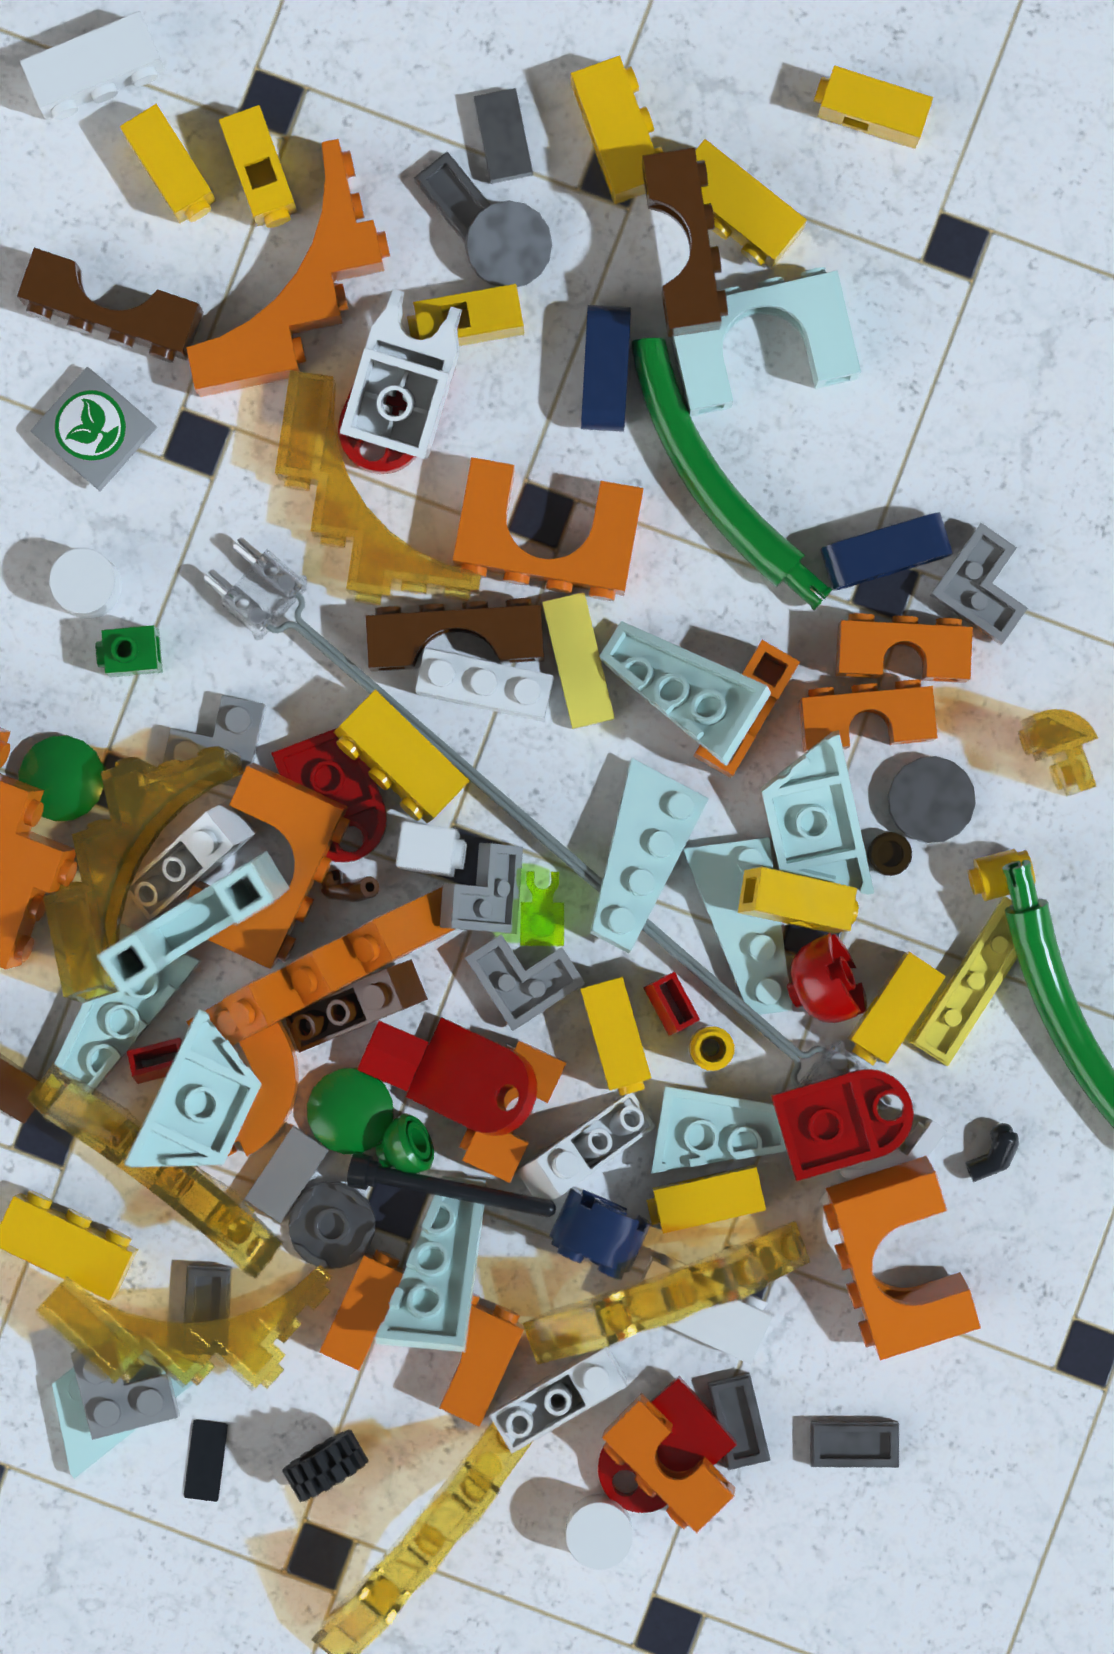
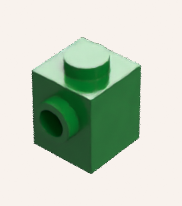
(130, 651)

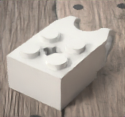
(407, 365)

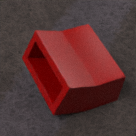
(662, 1007)
(393, 1056)
(154, 1072)

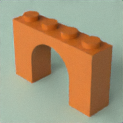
(596, 565)
(310, 826)
(864, 1215)
(489, 1341)

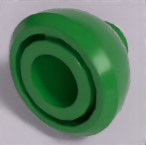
(406, 1145)

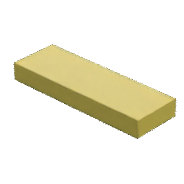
(578, 660)

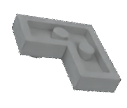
(970, 590)
(235, 730)
(494, 899)
(519, 992)
(124, 1405)

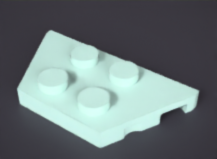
(817, 819)
(197, 1103)
(78, 1444)

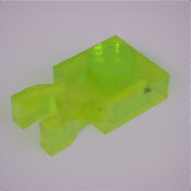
(542, 918)

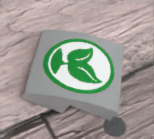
(93, 428)

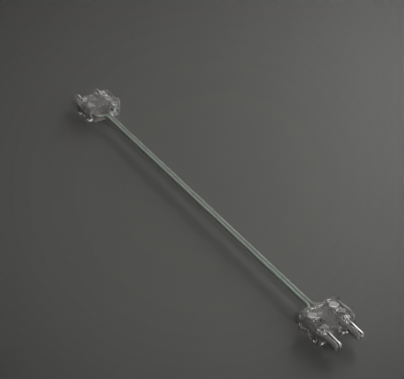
(274, 595)

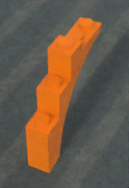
(341, 250)
(27, 864)
(329, 968)

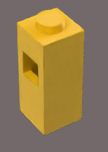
(873, 106)
(168, 164)
(258, 167)
(484, 316)
(798, 900)
(895, 1009)
(616, 1035)
(706, 1199)

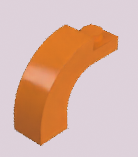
(277, 1069)

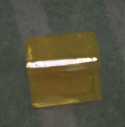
(1060, 735)

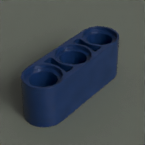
(606, 368)
(886, 551)

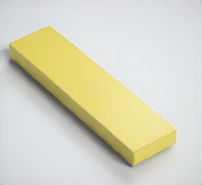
(968, 989)

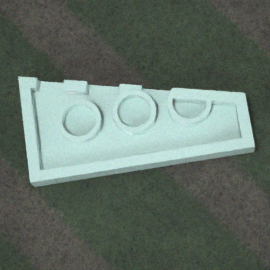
(692, 691)
(647, 841)
(749, 943)
(114, 1022)
(437, 1287)

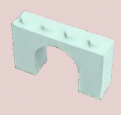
(810, 304)
(193, 922)

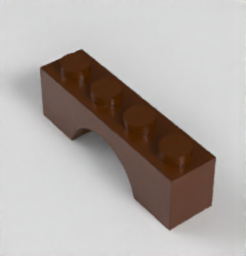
(674, 188)
(161, 323)
(399, 638)

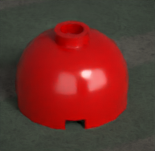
(825, 981)

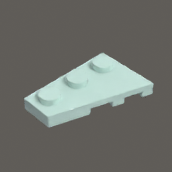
(711, 1129)

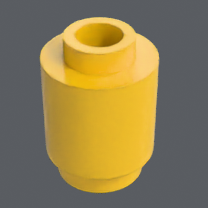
(988, 876)
(721, 1058)

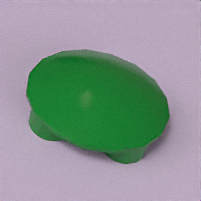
(68, 775)
(349, 1111)

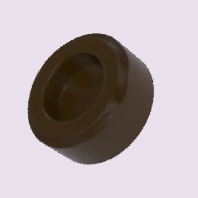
(889, 854)

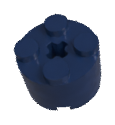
(599, 1231)

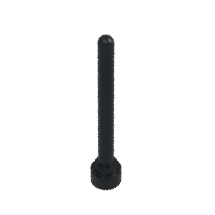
(366, 1172)

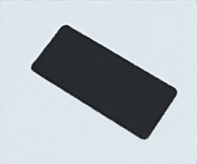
(205, 1460)

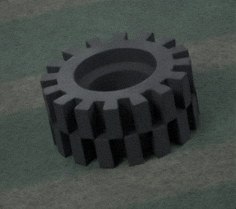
(325, 1465)

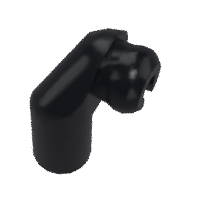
(999, 1156)

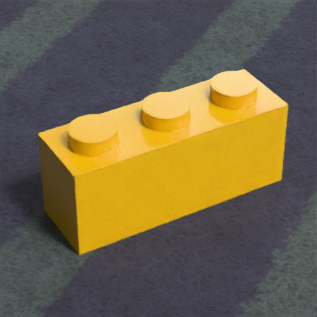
(615, 124)
(747, 209)
(400, 758)
(66, 1244)

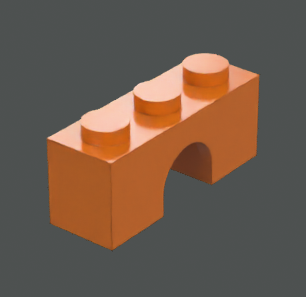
(942, 647)
(768, 667)
(905, 710)
(503, 1153)
(691, 1494)

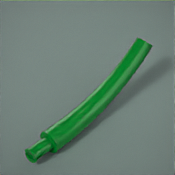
(708, 484)
(1051, 990)

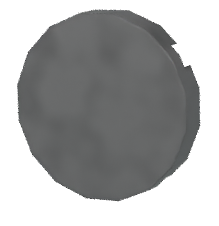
(508, 244)
(931, 799)
(331, 1225)

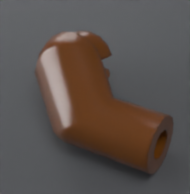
(350, 891)

